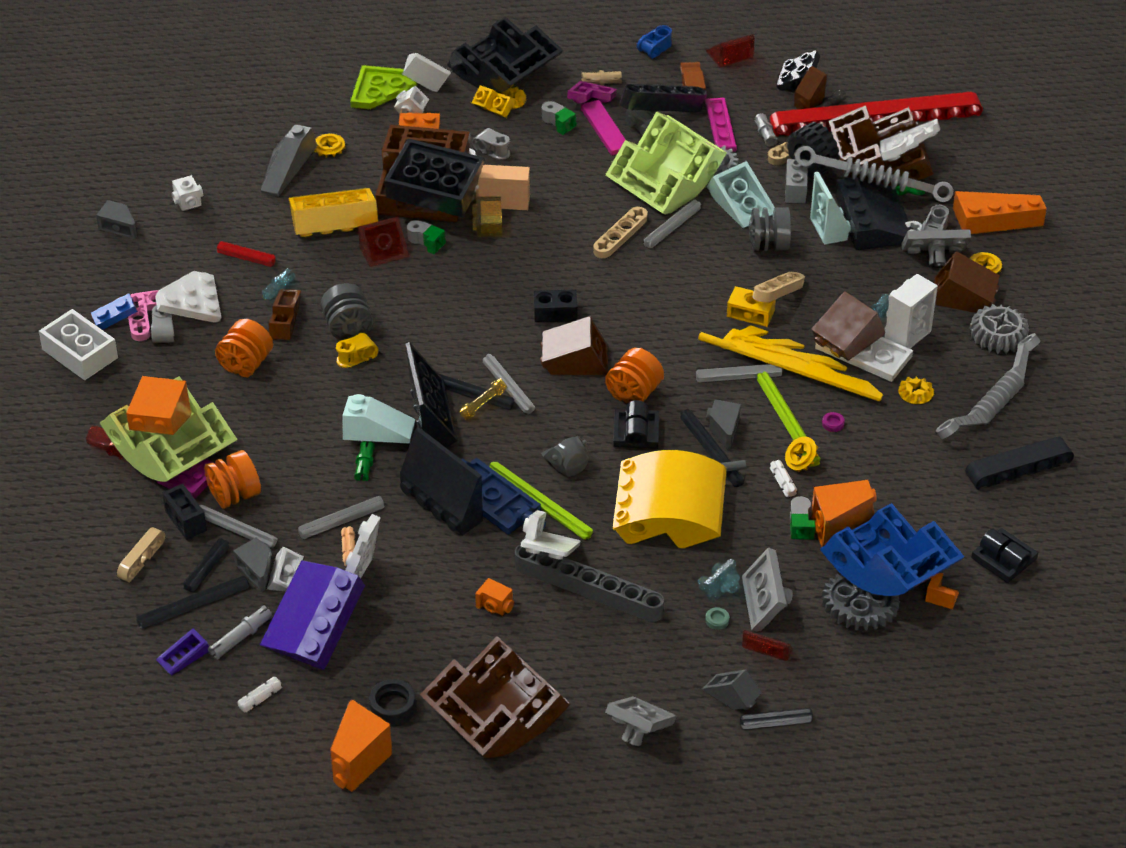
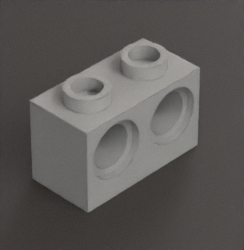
(795, 182)

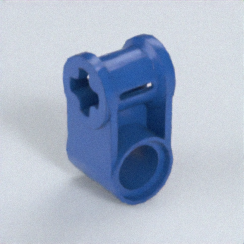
(656, 41)

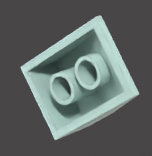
(738, 192)
(826, 214)
(374, 421)

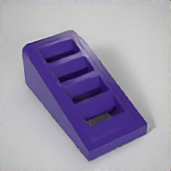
(185, 642)

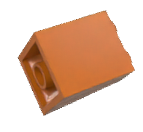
(159, 406)
(841, 507)
(359, 746)

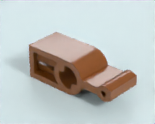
(692, 74)

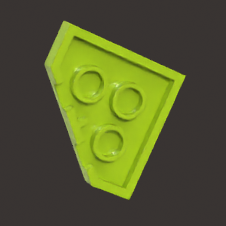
(378, 86)

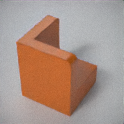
(939, 594)

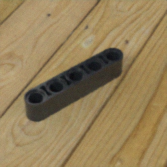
(663, 98)
(1018, 462)

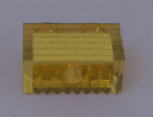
(488, 216)

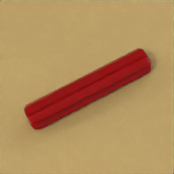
(246, 253)

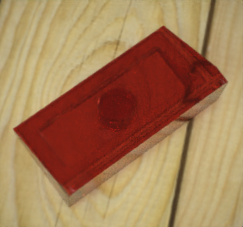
(766, 645)

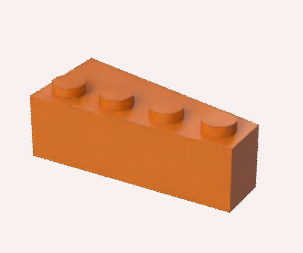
(998, 211)

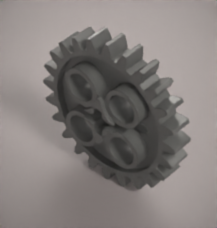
(856, 605)

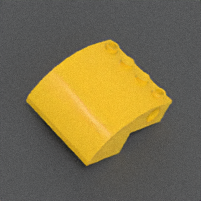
(670, 495)

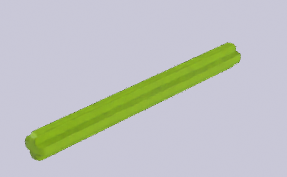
(782, 409)
(547, 504)

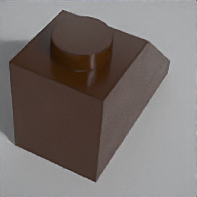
(811, 89)

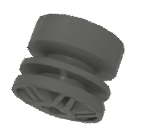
(770, 229)
(346, 311)

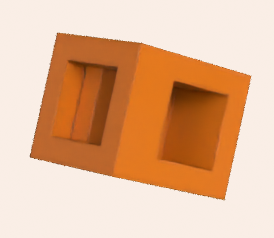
(495, 597)

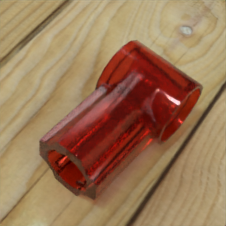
(99, 438)

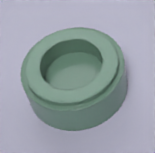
(717, 618)

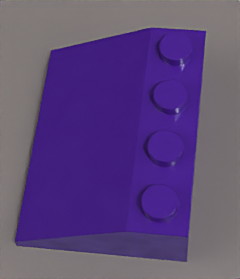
(313, 613)

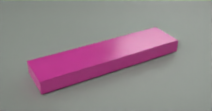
(720, 123)
(603, 126)

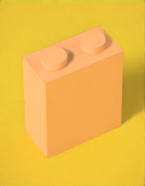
(507, 182)

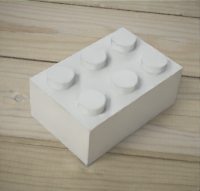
(911, 311)
(78, 344)

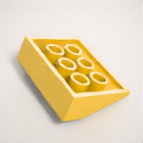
(333, 211)

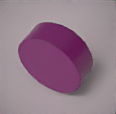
(833, 422)

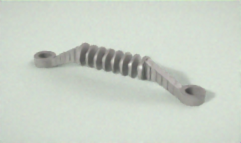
(872, 173)
(998, 395)

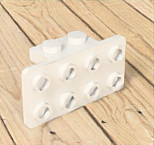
(538, 541)

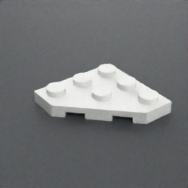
(902, 142)
(191, 297)
(363, 552)

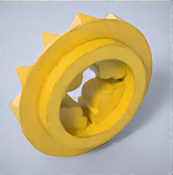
(519, 96)
(333, 140)
(994, 263)
(919, 396)
(798, 447)

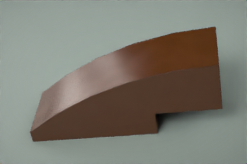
(284, 314)

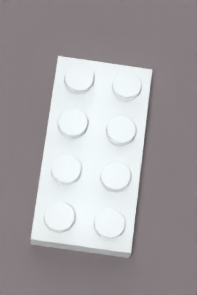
(880, 358)

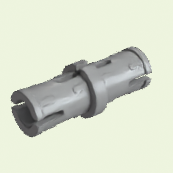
(765, 130)

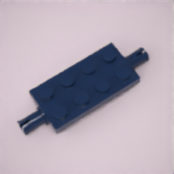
(503, 501)

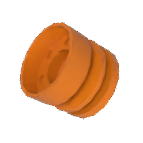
(244, 347)
(634, 376)
(233, 479)

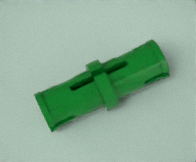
(364, 460)

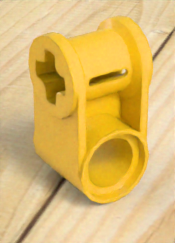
(356, 348)

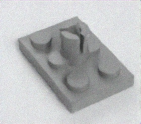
(936, 243)
(765, 590)
(640, 718)

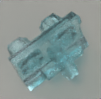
(723, 579)

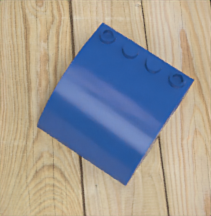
(889, 554)

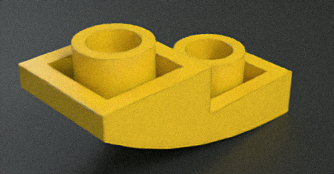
(493, 101)

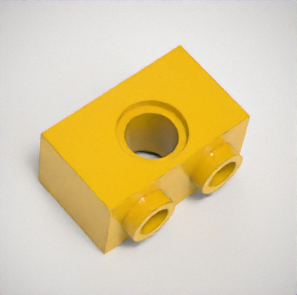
(745, 308)

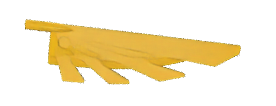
(780, 354)

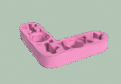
(145, 304)

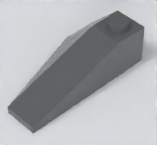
(288, 159)

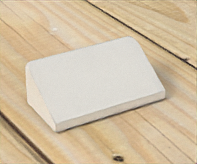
(284, 569)

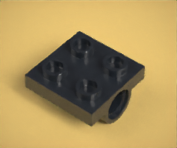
(795, 69)
(636, 426)
(1003, 554)

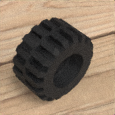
(819, 140)

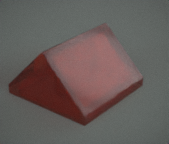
(733, 51)
(382, 241)

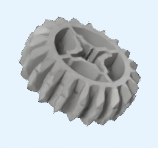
(998, 328)

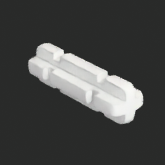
(783, 478)
(259, 694)

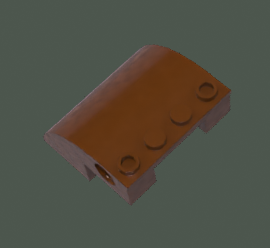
(861, 137)
(393, 144)
(495, 700)

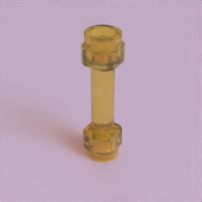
(468, 410)

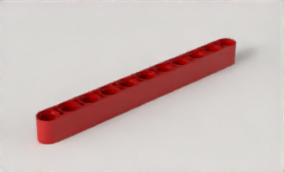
(922, 108)

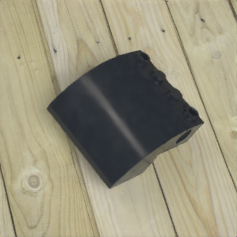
(503, 56)

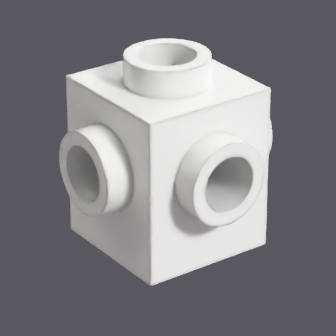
(411, 101)
(187, 193)

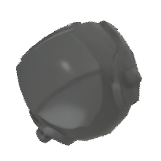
(569, 456)

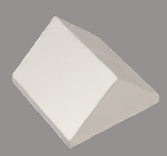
(425, 72)

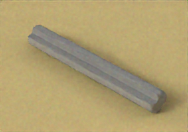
(672, 223)
(735, 373)
(512, 388)
(341, 517)
(238, 527)

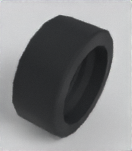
(393, 687)

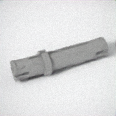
(246, 627)

